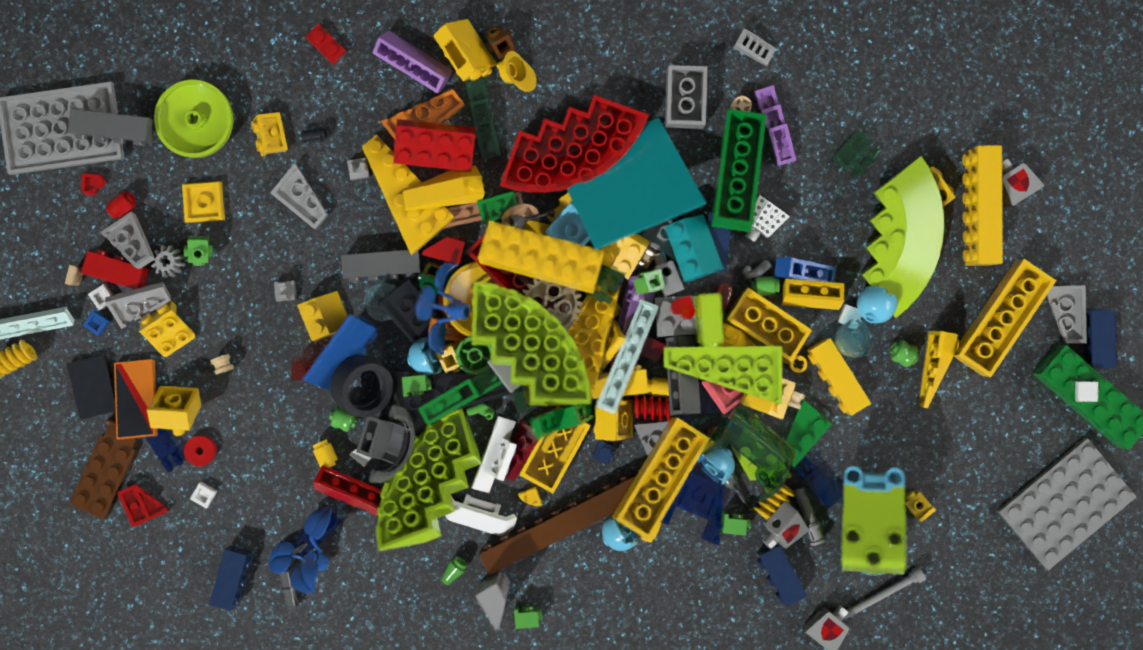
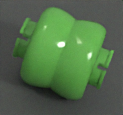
(904, 353)
(342, 419)

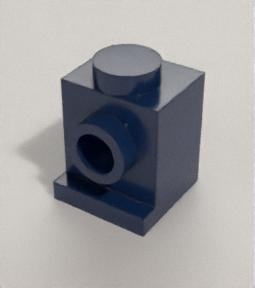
(604, 452)

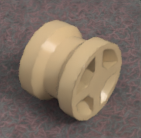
(742, 103)
(222, 364)
(796, 399)

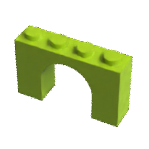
(708, 320)

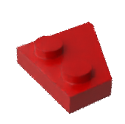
(140, 505)

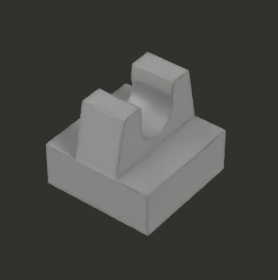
(358, 169)
(285, 290)

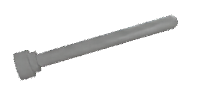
(914, 576)

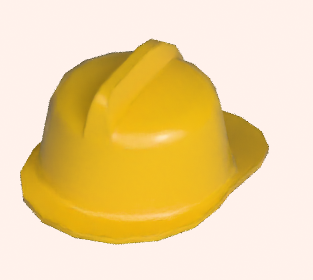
(517, 71)

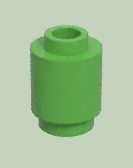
(765, 285)

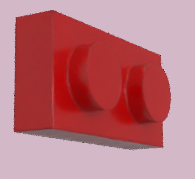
(326, 44)

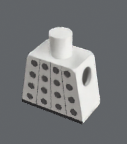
(767, 218)

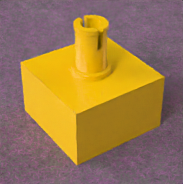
(174, 408)

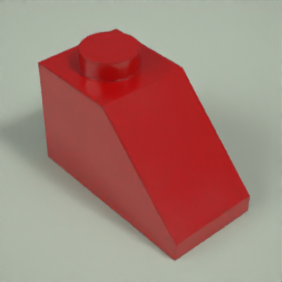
(447, 250)

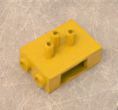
(465, 50)

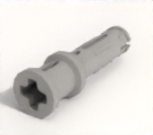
(809, 517)

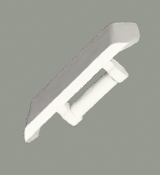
(480, 518)

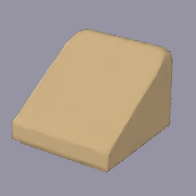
(647, 257)

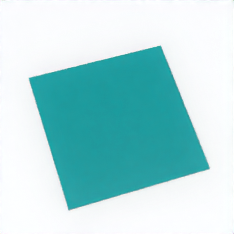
(637, 191)

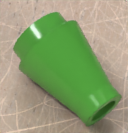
(454, 569)

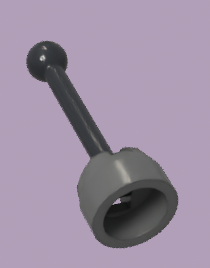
(518, 221)
(731, 483)

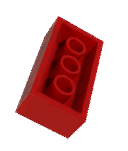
(434, 145)

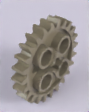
(541, 290)

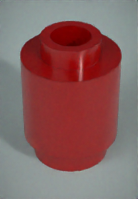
(121, 205)

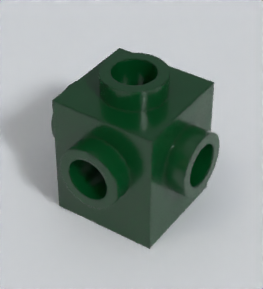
(428, 276)

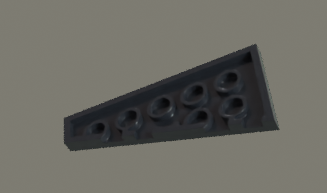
(440, 384)

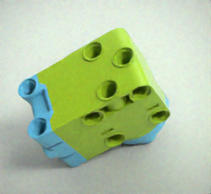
(874, 522)

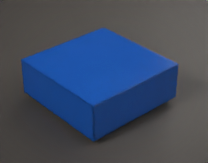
(96, 323)

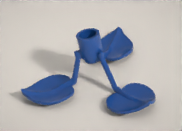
(455, 310)
(305, 576)

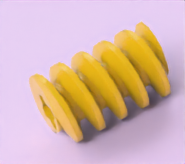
(16, 357)
(771, 504)

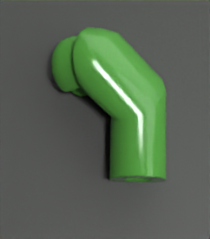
(481, 408)

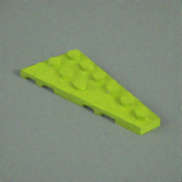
(741, 368)

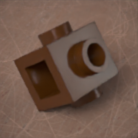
(499, 41)

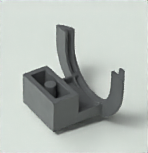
(388, 442)

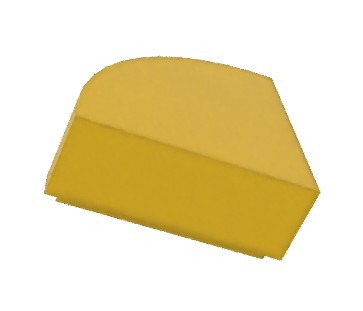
(531, 497)

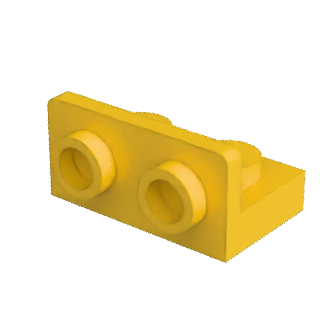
(269, 133)

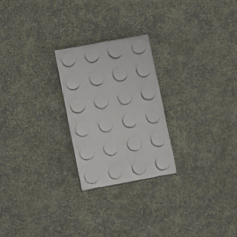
(37, 129)
(1066, 503)

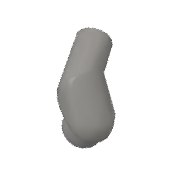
(758, 271)

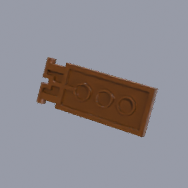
(104, 473)

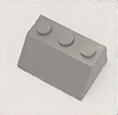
(492, 596)

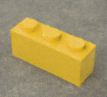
(812, 294)

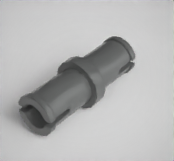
(288, 590)

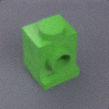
(649, 282)
(416, 385)
(734, 524)
(527, 616)

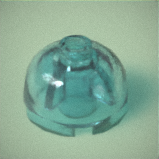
(853, 339)

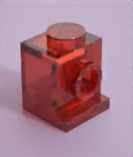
(300, 368)

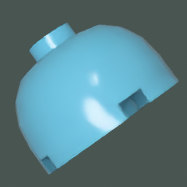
(876, 304)
(423, 358)
(718, 464)
(618, 535)

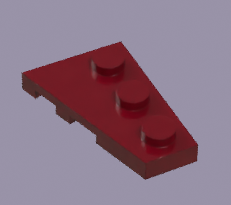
(525, 444)

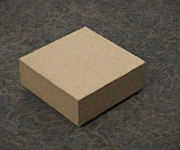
(74, 275)

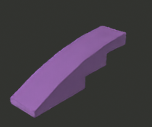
(775, 126)

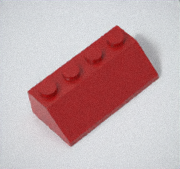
(501, 277)

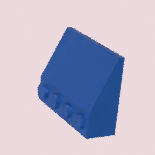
(346, 343)

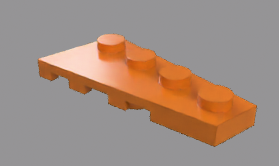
(433, 111)

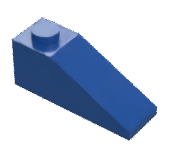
(803, 270)

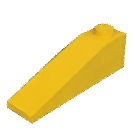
(446, 189)
(938, 356)

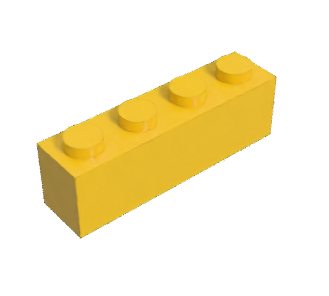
(838, 376)

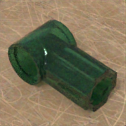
(521, 399)

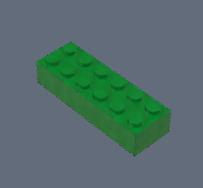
(738, 170)
(1112, 414)

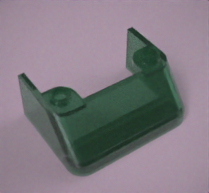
(757, 444)

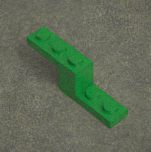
(459, 396)
(562, 418)

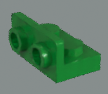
(494, 207)

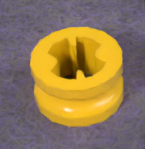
(796, 369)

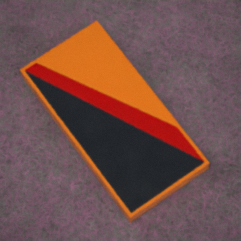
(133, 394)

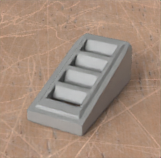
(751, 53)

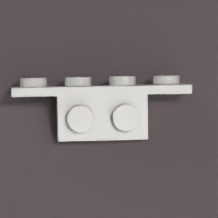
(496, 455)

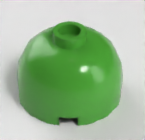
(473, 358)

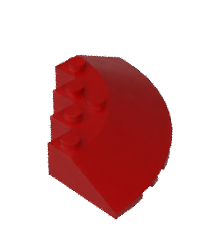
(577, 149)

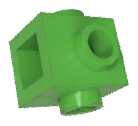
(201, 244)

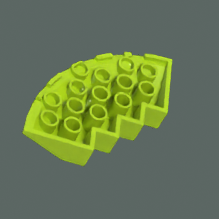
(909, 234)
(531, 343)
(425, 483)

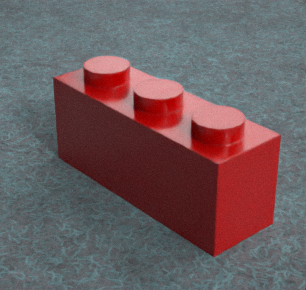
(114, 269)

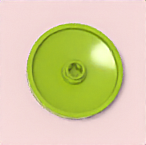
(193, 118)

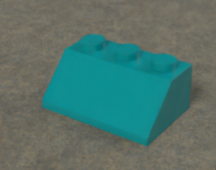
(694, 248)

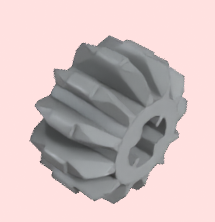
(175, 261)

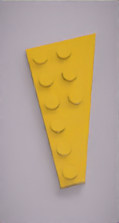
(415, 225)
(593, 332)

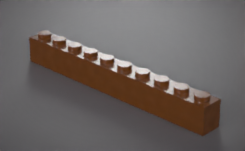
(555, 527)

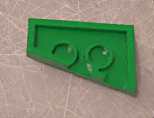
(805, 430)

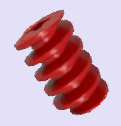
(652, 407)

